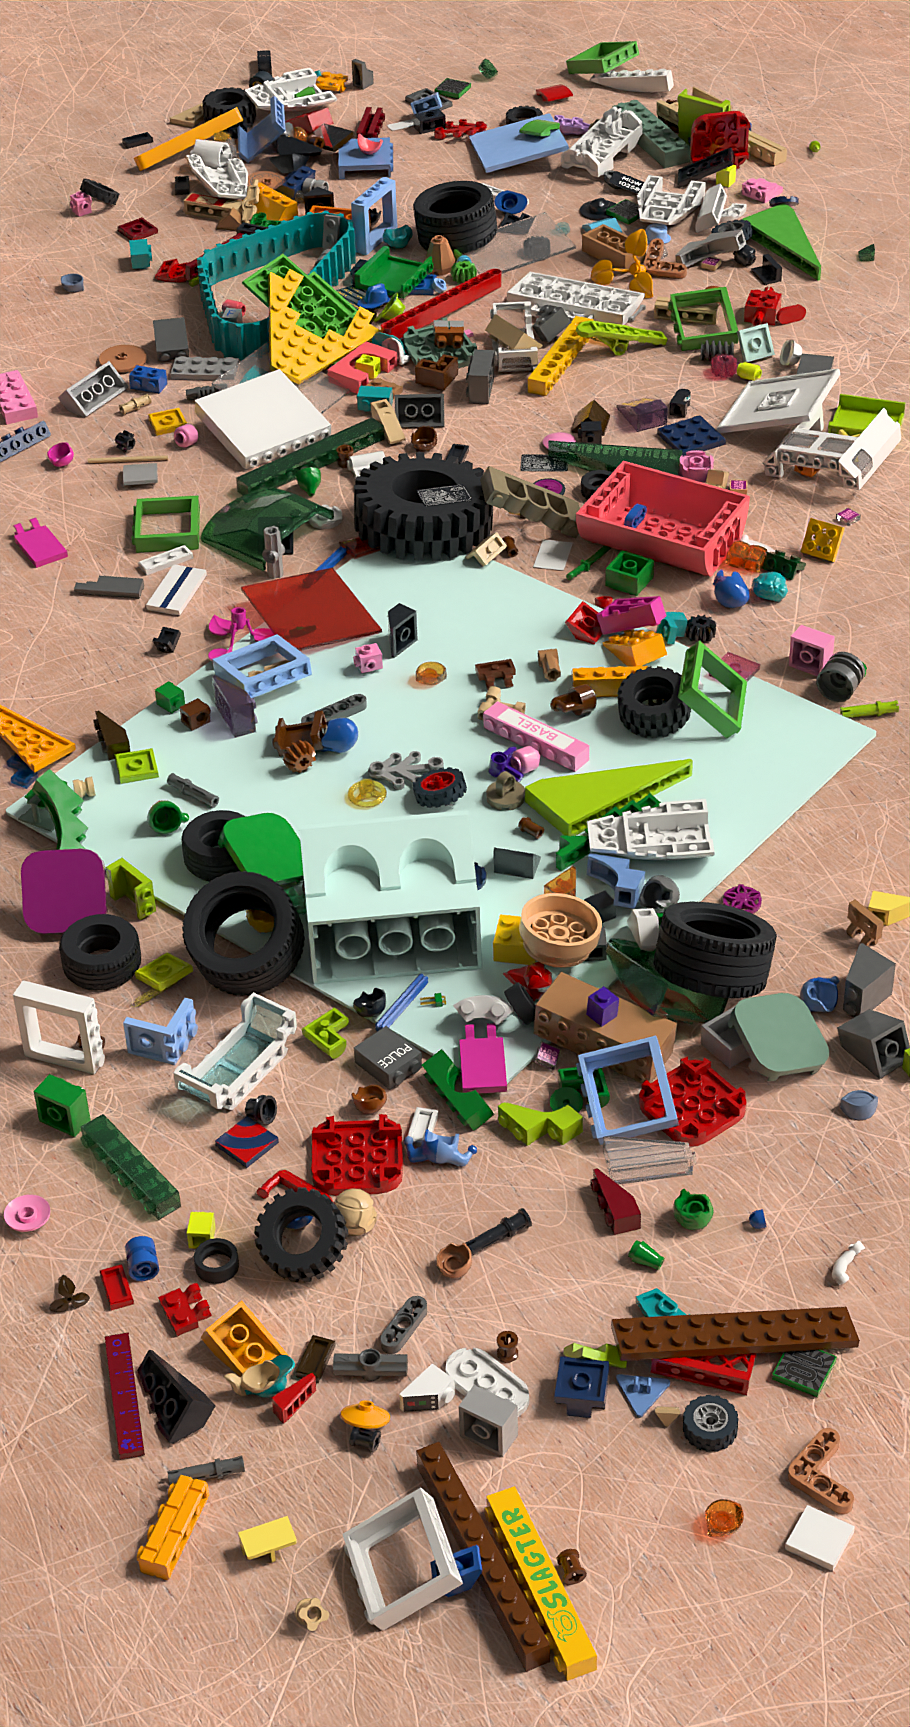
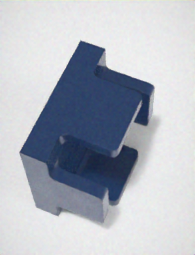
(581, 1385)

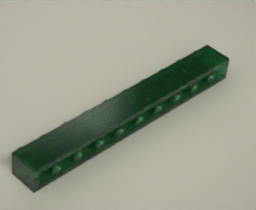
(314, 455)

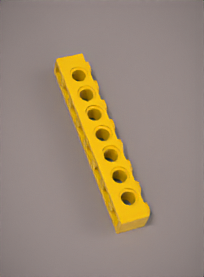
(557, 359)

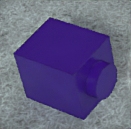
(602, 1006)

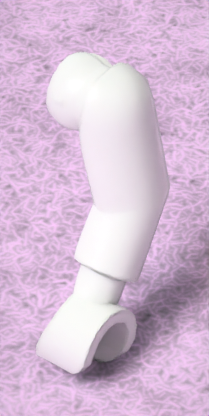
(844, 1260)

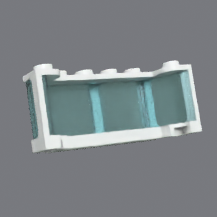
(242, 1056)

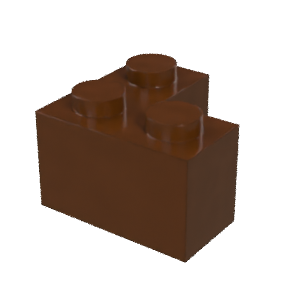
(438, 373)

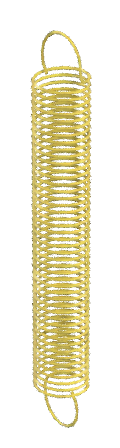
(155, 994)

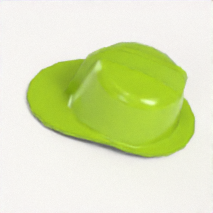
(392, 309)

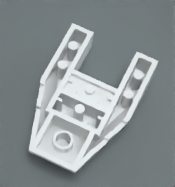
(668, 207)

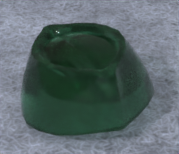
(488, 69)

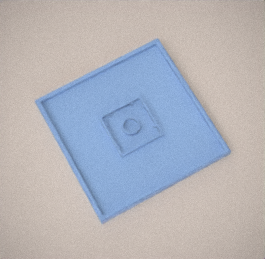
(507, 147)

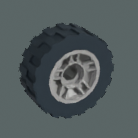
(721, 1421)

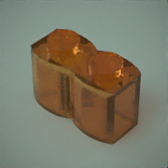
(746, 556)

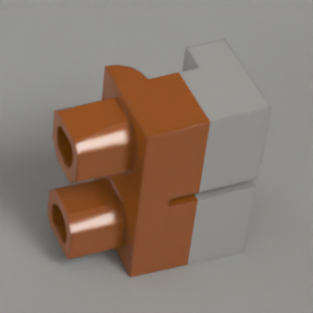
(452, 336)

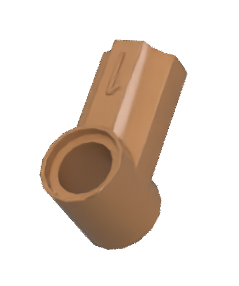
(549, 662)

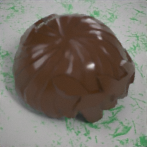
(424, 438)

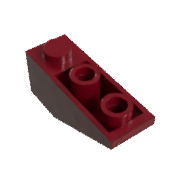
(618, 1204)

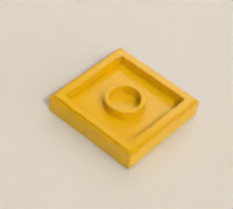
(166, 421)

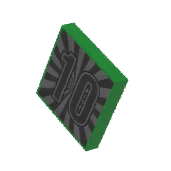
(452, 88)
(624, 211)
(805, 1370)

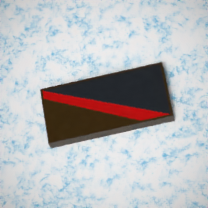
(333, 136)

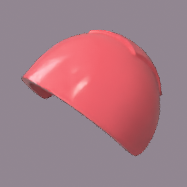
(367, 146)

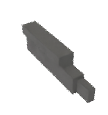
(112, 587)

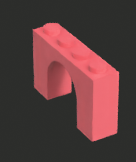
(345, 371)

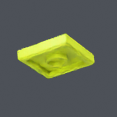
(163, 971)

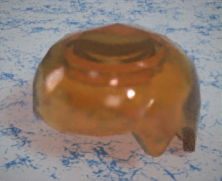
(300, 134)

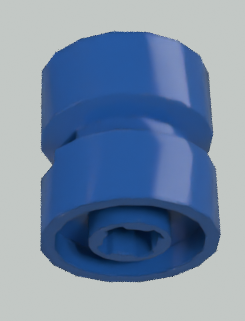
(141, 1258)

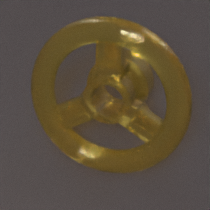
(367, 790)

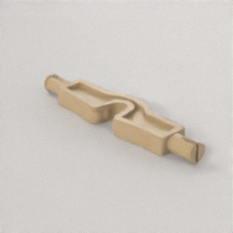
(251, 198)

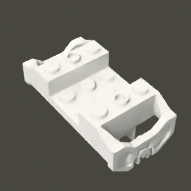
(603, 141)

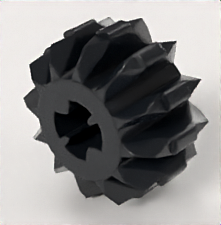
(700, 628)

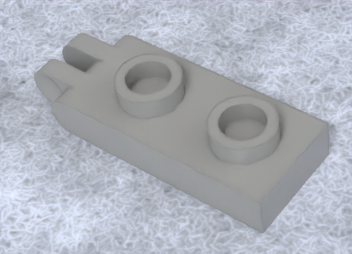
(331, 231)

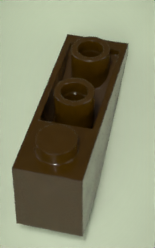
(111, 735)

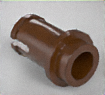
(511, 549)
(530, 827)

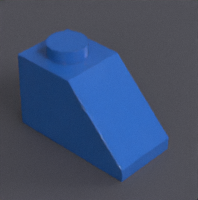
(469, 1568)

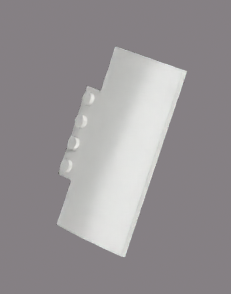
(576, 298)

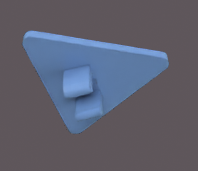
(642, 1391)

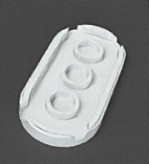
(484, 1371)

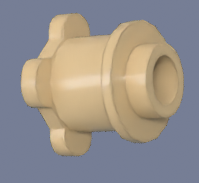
(316, 1615)

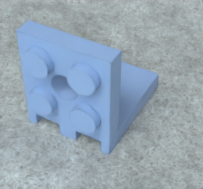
(163, 1042)

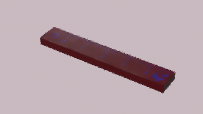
(124, 1396)

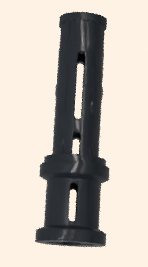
(507, 1227)

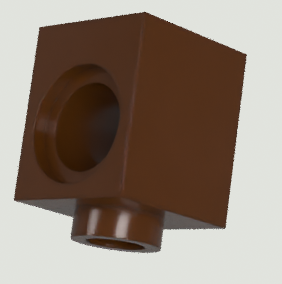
(195, 714)

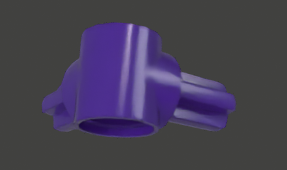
(501, 762)

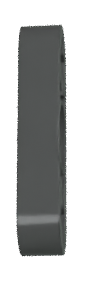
(403, 1334)

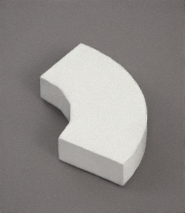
(733, 212)

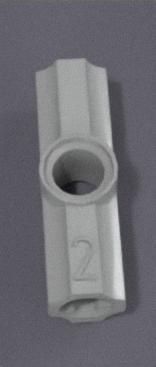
(273, 552)

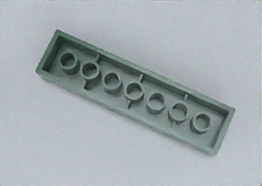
(657, 137)

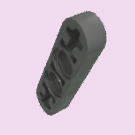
(352, 704)

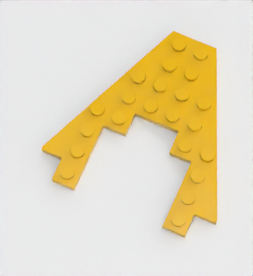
(298, 351)

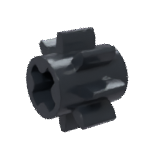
(125, 441)

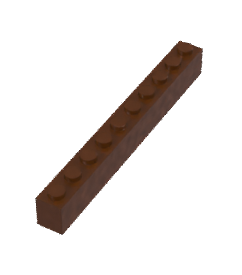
(495, 1579)

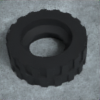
(591, 479)

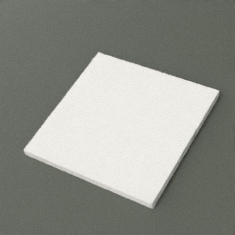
(779, 401)

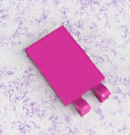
(39, 544)
(483, 1061)

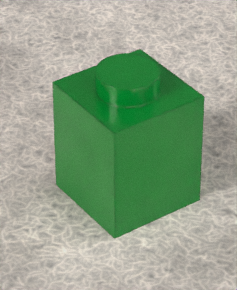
(169, 697)

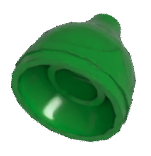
(309, 480)

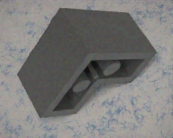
(550, 322)

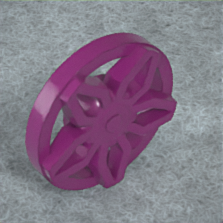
(743, 900)

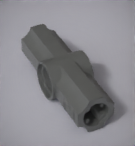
(370, 1364)

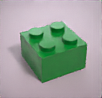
(629, 573)
(62, 1105)

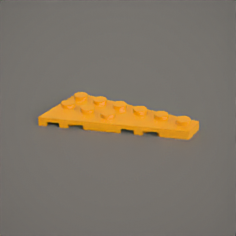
(31, 741)

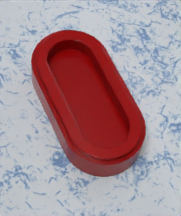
(791, 314)

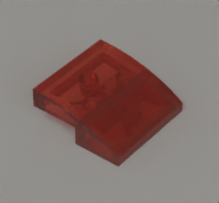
(357, 547)

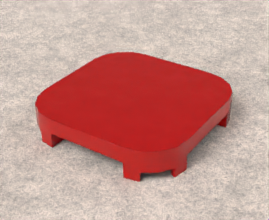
(718, 132)
(701, 1100)
(357, 1155)

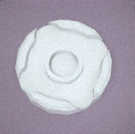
(324, 523)

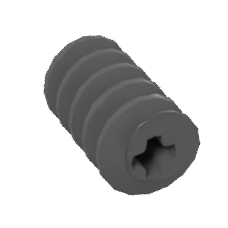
(712, 350)

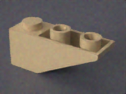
(384, 413)

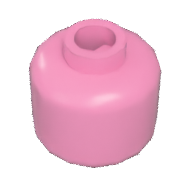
(185, 435)
(525, 759)

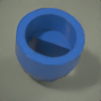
(757, 1219)

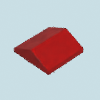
(584, 624)

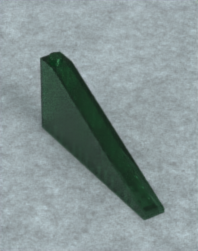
(609, 457)

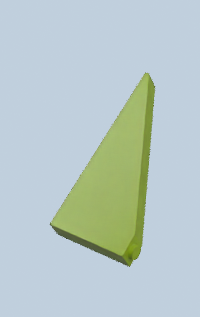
(578, 798)

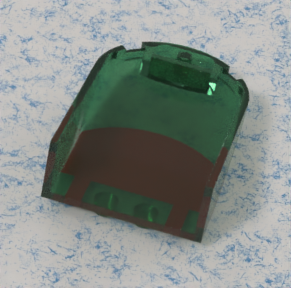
(655, 993)

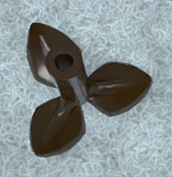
(66, 1289)

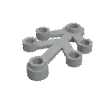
(403, 768)

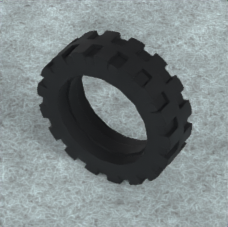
(514, 114)
(99, 191)

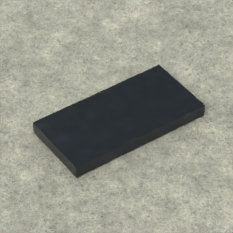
(705, 167)

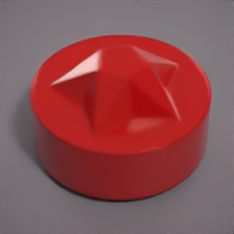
(603, 601)

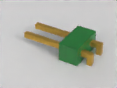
(438, 1000)

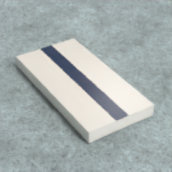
(176, 590)

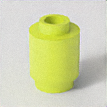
(749, 371)

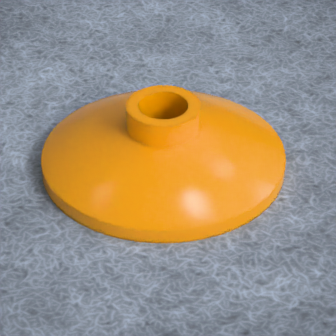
(365, 1415)

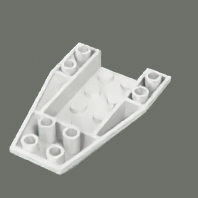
(221, 182)

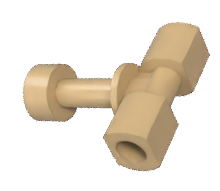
(492, 696)

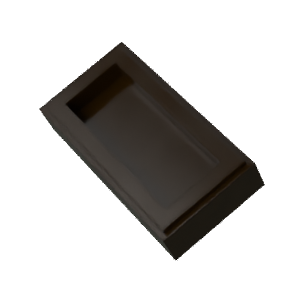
(315, 1357)

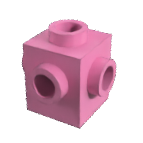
(80, 203)
(368, 658)

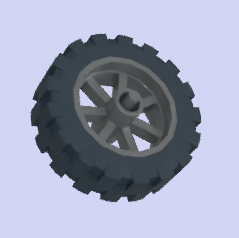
(735, 225)

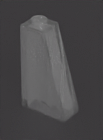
(646, 1159)

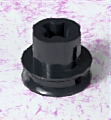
(262, 1108)

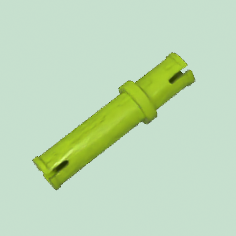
(870, 709)

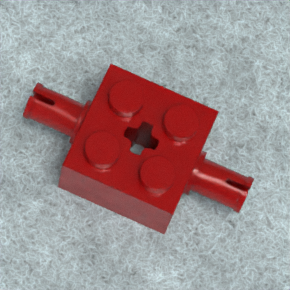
(762, 306)

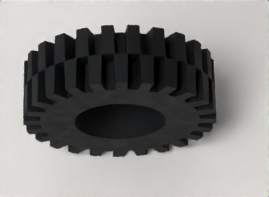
(395, 518)

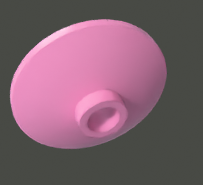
(27, 1213)

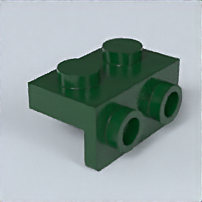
(782, 564)

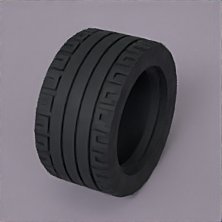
(458, 212)
(226, 897)
(714, 949)

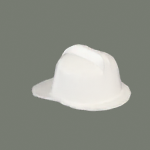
(790, 353)

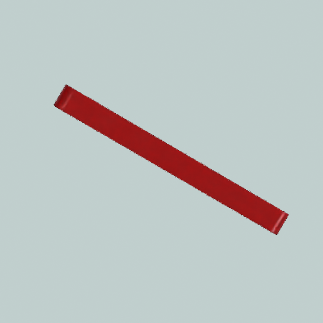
(444, 303)

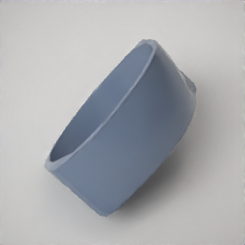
(72, 282)
(859, 1104)

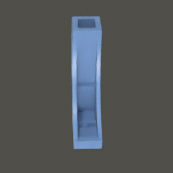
(616, 873)

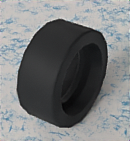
(521, 1002)
(218, 1274)

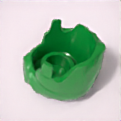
(692, 1210)

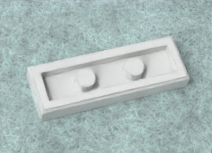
(165, 560)

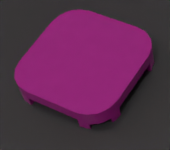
(62, 888)

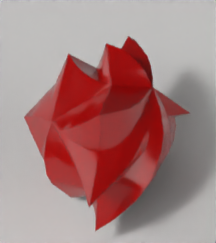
(533, 978)

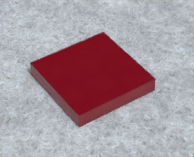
(137, 229)

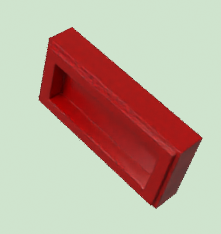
(116, 1287)

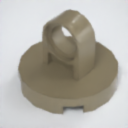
(505, 792)

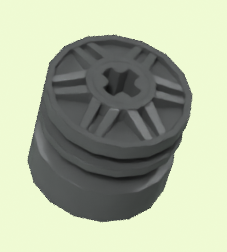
(840, 676)

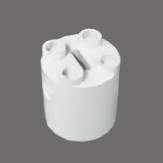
(212, 153)

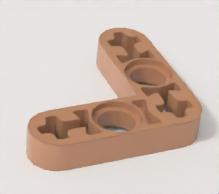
(657, 265)
(813, 1475)

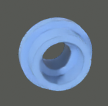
(439, 285)

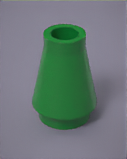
(645, 1255)

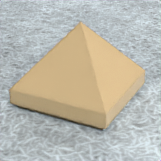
(667, 1414)

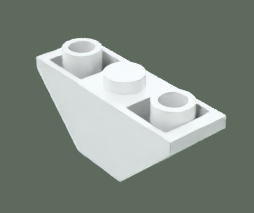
(644, 928)

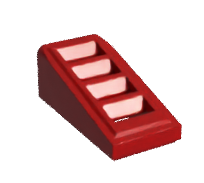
(292, 1398)

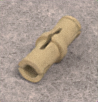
(135, 404)

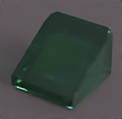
(867, 253)

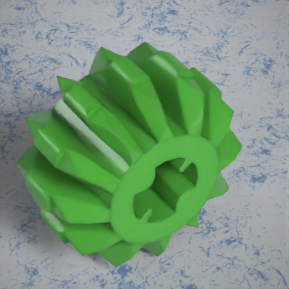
(463, 271)

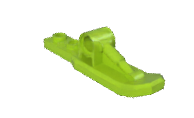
(618, 335)

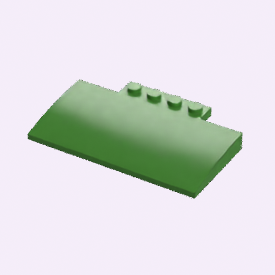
(314, 299)

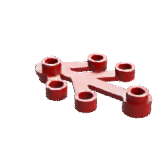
(458, 130)

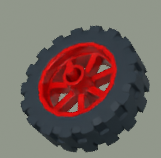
(439, 787)

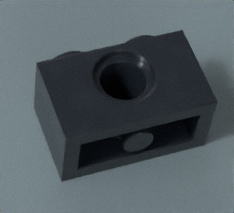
(429, 121)

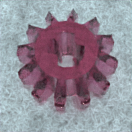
(724, 365)

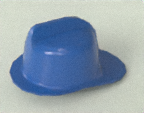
(510, 202)
(374, 297)

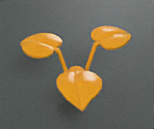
(637, 245)

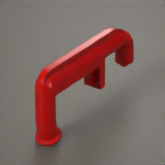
(288, 1180)

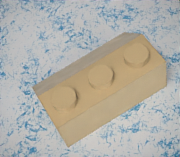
(509, 335)

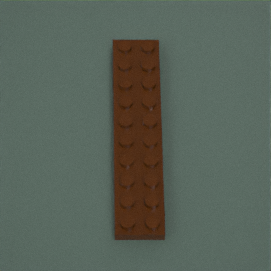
(734, 1333)

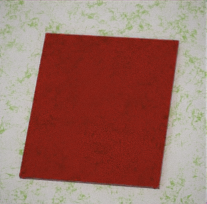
(311, 609)

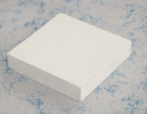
(819, 1538)

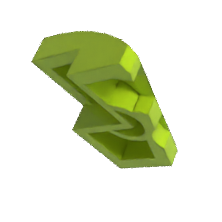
(603, 1353)

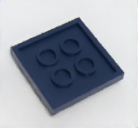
(691, 435)

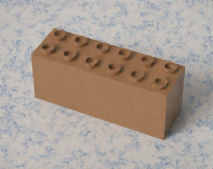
(563, 1020)

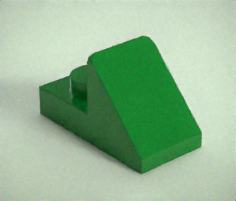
(571, 850)

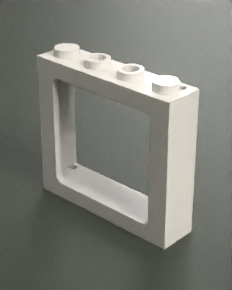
(34, 996)
(379, 1527)

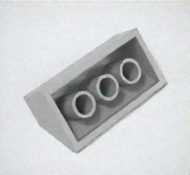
(93, 390)

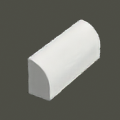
(711, 208)

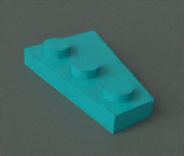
(656, 1303)

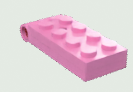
(15, 398)

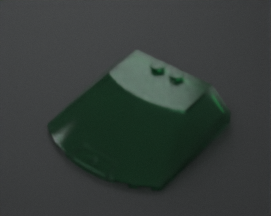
(241, 523)

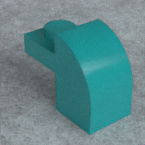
(672, 626)

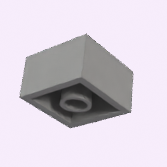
(488, 1420)

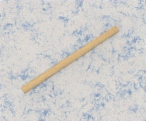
(128, 459)

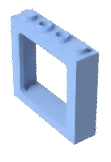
(365, 240)
(228, 664)
(615, 1055)

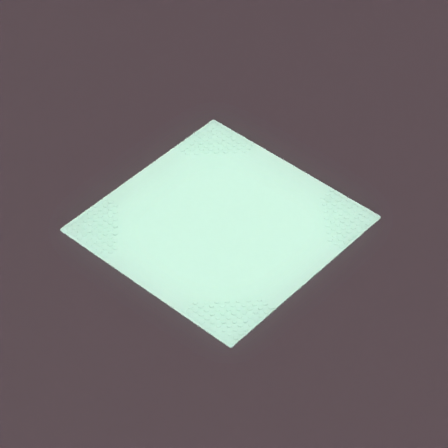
(462, 620)

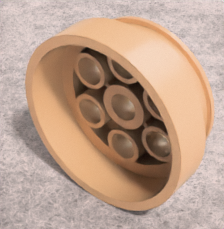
(559, 929)

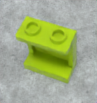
(129, 881)

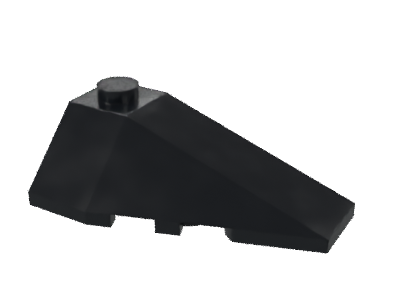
(176, 1400)

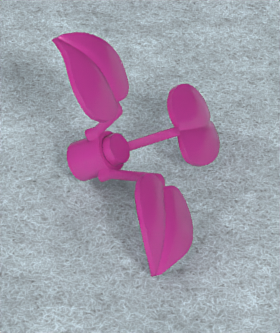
(238, 620)

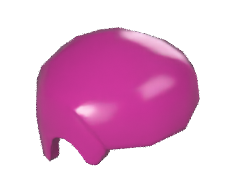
(60, 454)

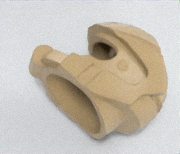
(357, 1211)

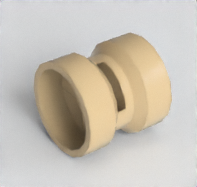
(82, 788)

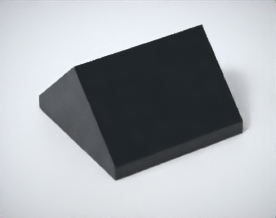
(318, 197)
(515, 863)

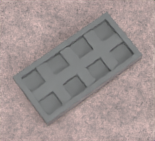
(201, 368)

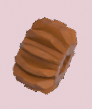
(299, 756)

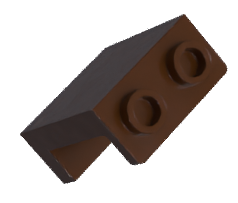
(308, 731)

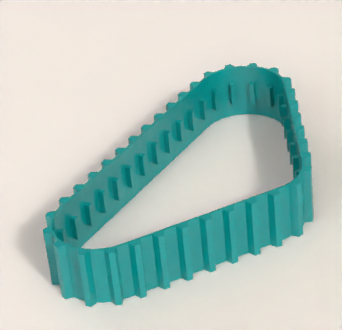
(258, 250)

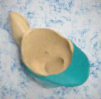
(263, 1379)

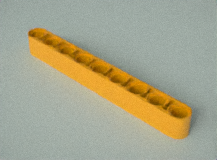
(188, 139)

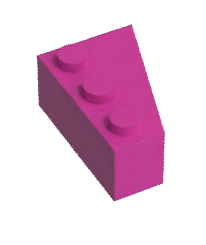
(631, 614)

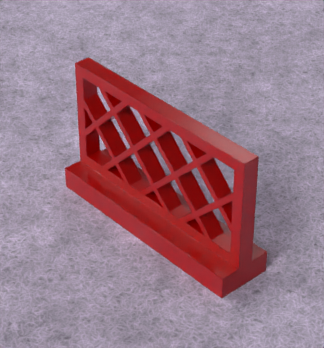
(704, 1373)

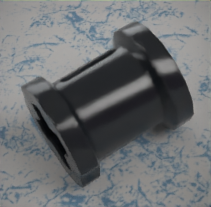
(365, 1438)

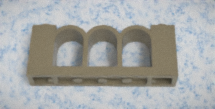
(530, 500)

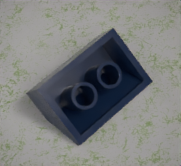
(294, 181)

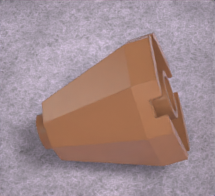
(441, 255)

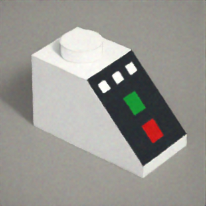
(428, 1391)

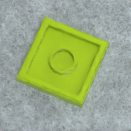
(136, 766)

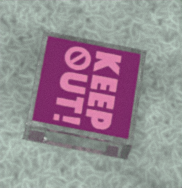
(848, 516)
(547, 1055)

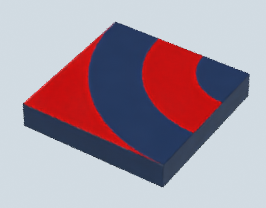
(246, 1141)

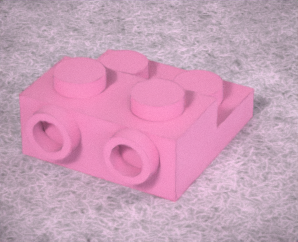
(761, 189)

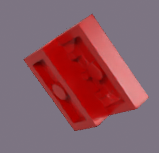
(554, 92)
(172, 271)

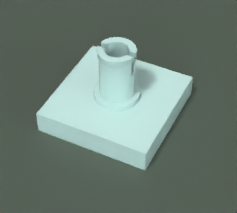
(755, 342)

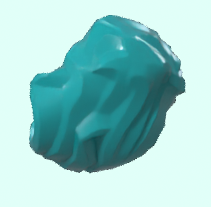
(398, 237)
(770, 586)

